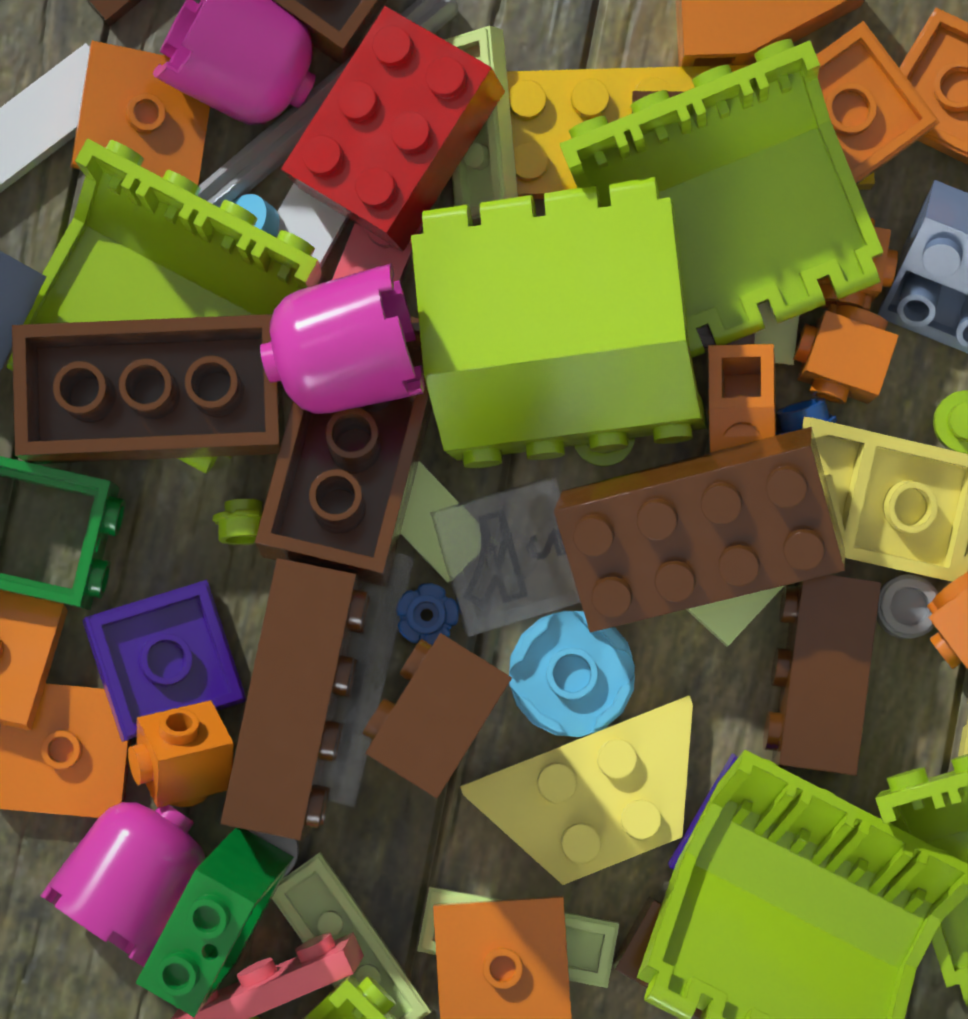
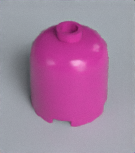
(239, 58)
(344, 343)
(128, 876)

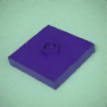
(163, 656)

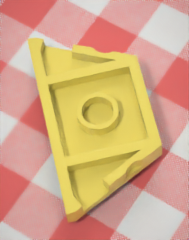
(896, 499)
(595, 795)

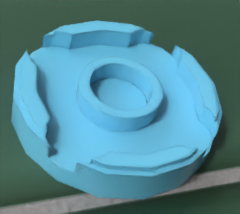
(571, 676)

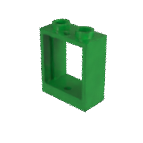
(104, 520)
(214, 920)

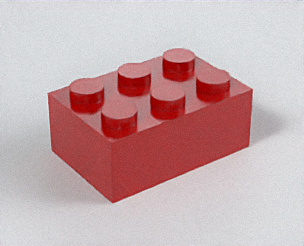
(394, 128)

